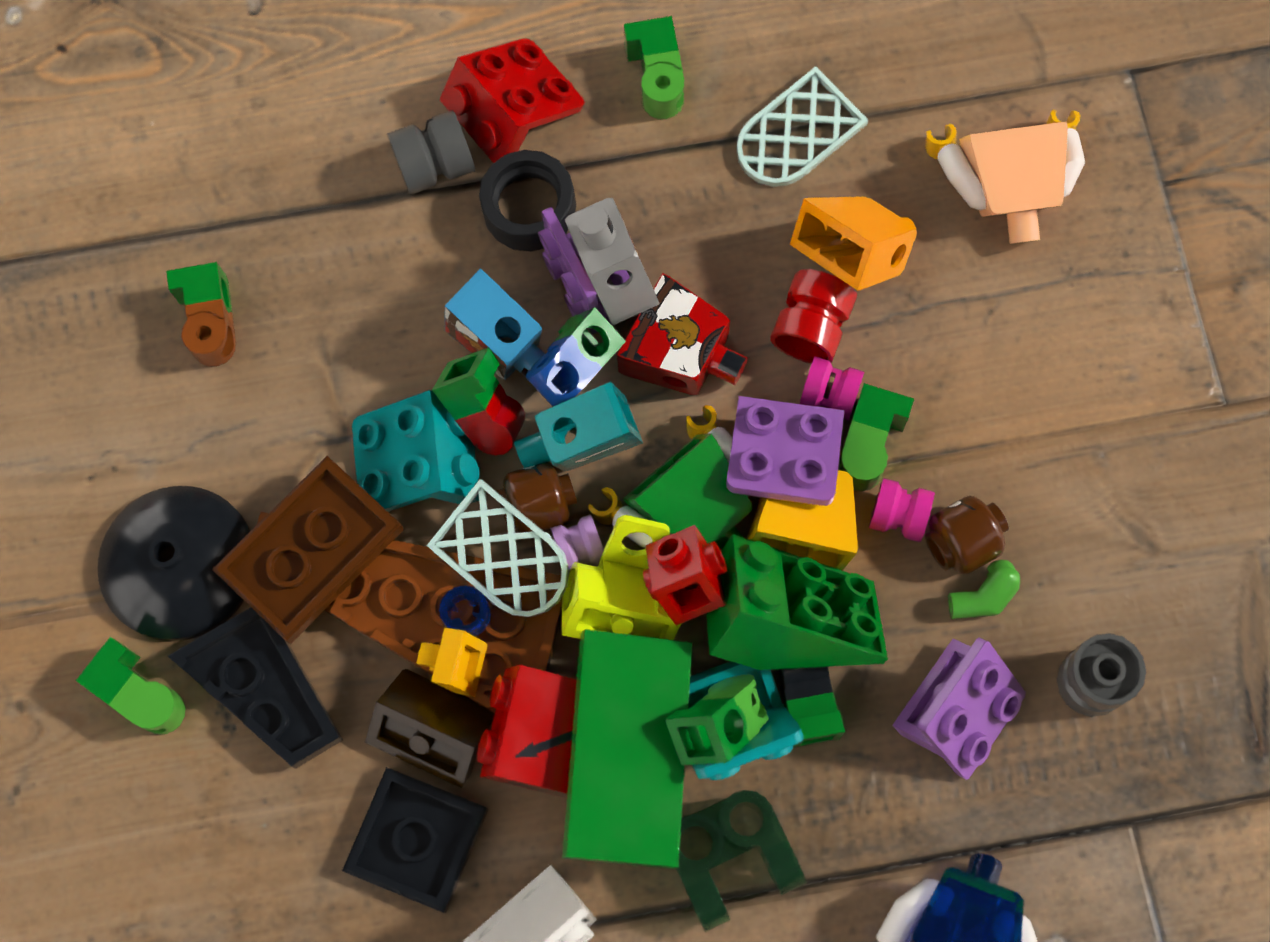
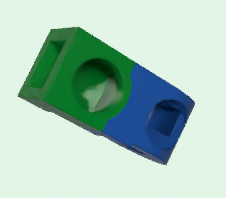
(574, 357)

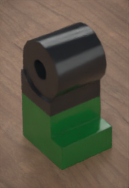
(812, 704)

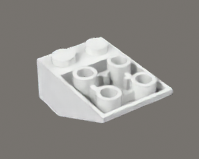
(539, 913)

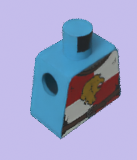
(483, 315)

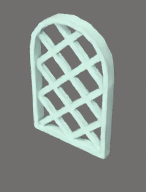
(859, 122)
(457, 517)

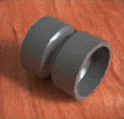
(431, 152)
(1101, 675)

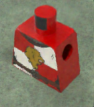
(679, 342)

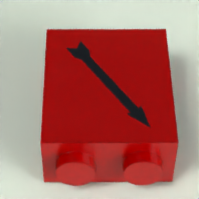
(530, 730)

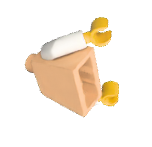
(1013, 170)

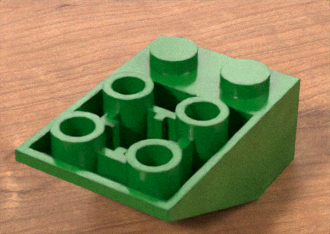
(793, 612)

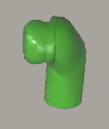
(991, 597)

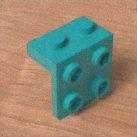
(413, 453)
(775, 736)

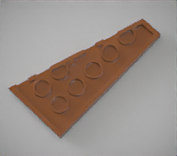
(400, 603)

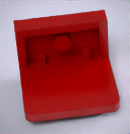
(506, 93)

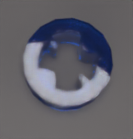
(473, 597)

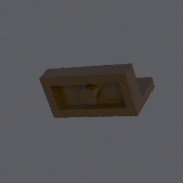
(429, 727)

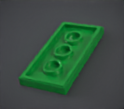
(622, 757)

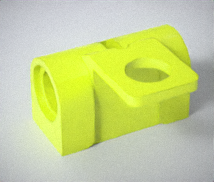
(615, 592)

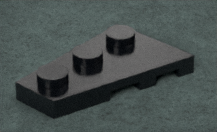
(262, 685)

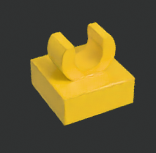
(455, 661)

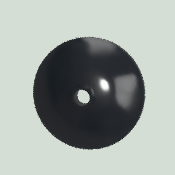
(176, 596)

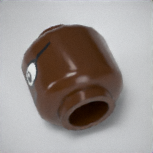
(539, 496)
(966, 535)

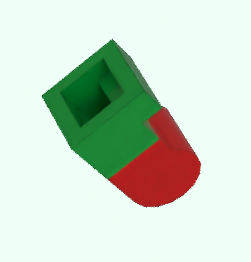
(480, 402)

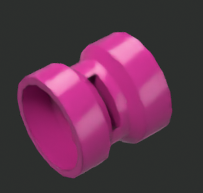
(843, 389)
(898, 509)

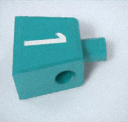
(602, 426)

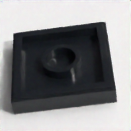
(415, 840)

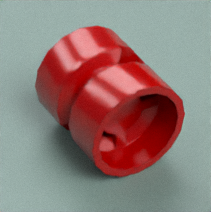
(815, 312)

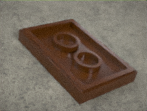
(308, 549)

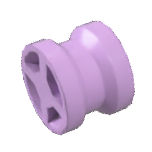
(579, 542)

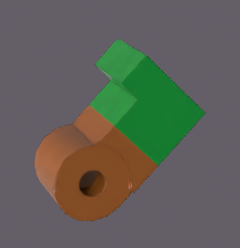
(208, 308)

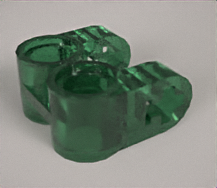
(728, 844)

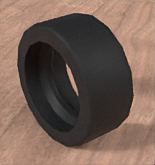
(515, 167)

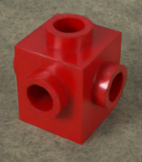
(685, 574)

